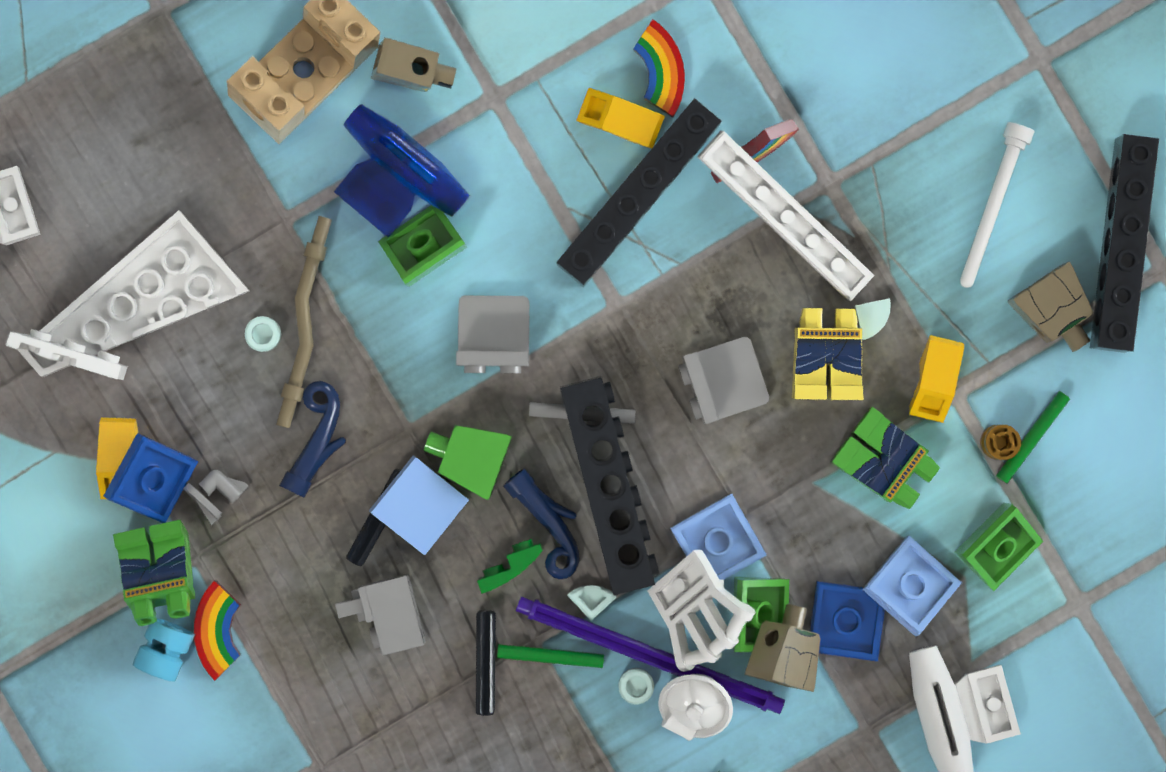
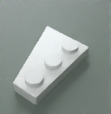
(70, 352)

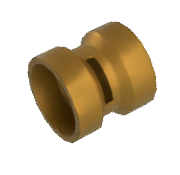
(995, 445)

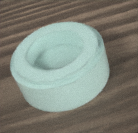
(262, 334)
(636, 686)

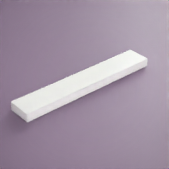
(785, 215)

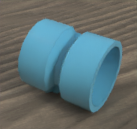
(163, 662)

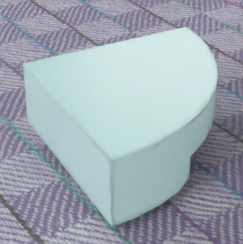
(872, 317)
(591, 599)

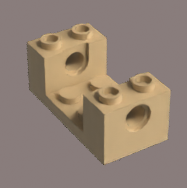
(330, 38)

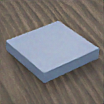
(418, 505)
(722, 535)
(912, 586)

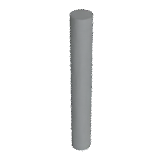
(590, 413)

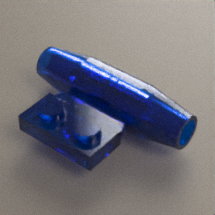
(396, 173)

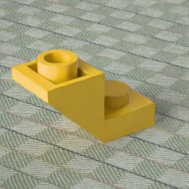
(620, 118)
(938, 378)
(113, 443)

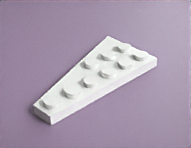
(150, 288)

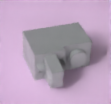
(392, 609)

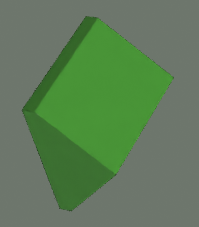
(422, 245)
(999, 545)
(768, 600)

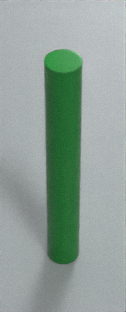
(1033, 436)
(550, 656)

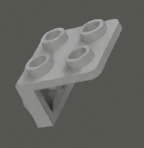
(493, 333)
(724, 380)

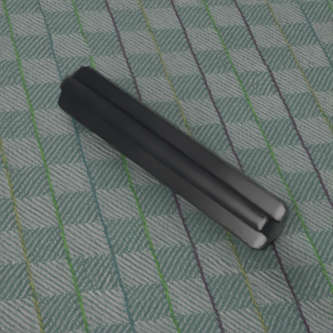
(368, 534)
(485, 662)

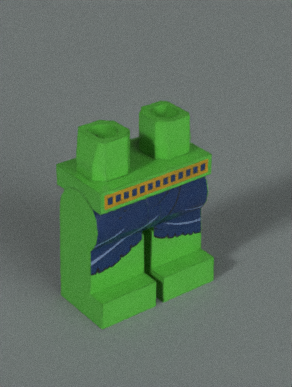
(893, 466)
(156, 570)

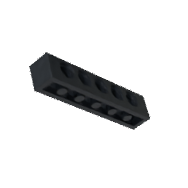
(639, 192)
(1124, 243)
(622, 575)

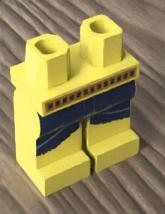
(834, 347)

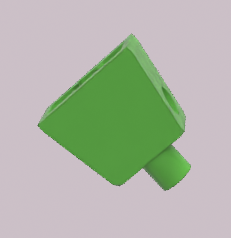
(470, 457)

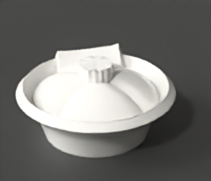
(695, 706)

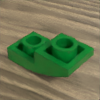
(523, 555)

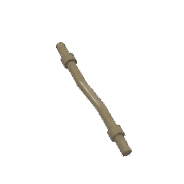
(293, 389)

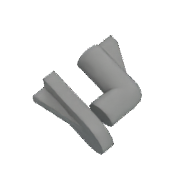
(228, 487)

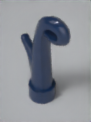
(318, 446)
(548, 514)

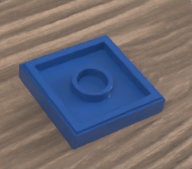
(150, 478)
(846, 621)

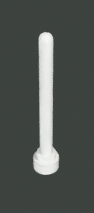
(1016, 139)

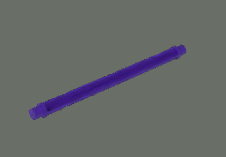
(644, 652)

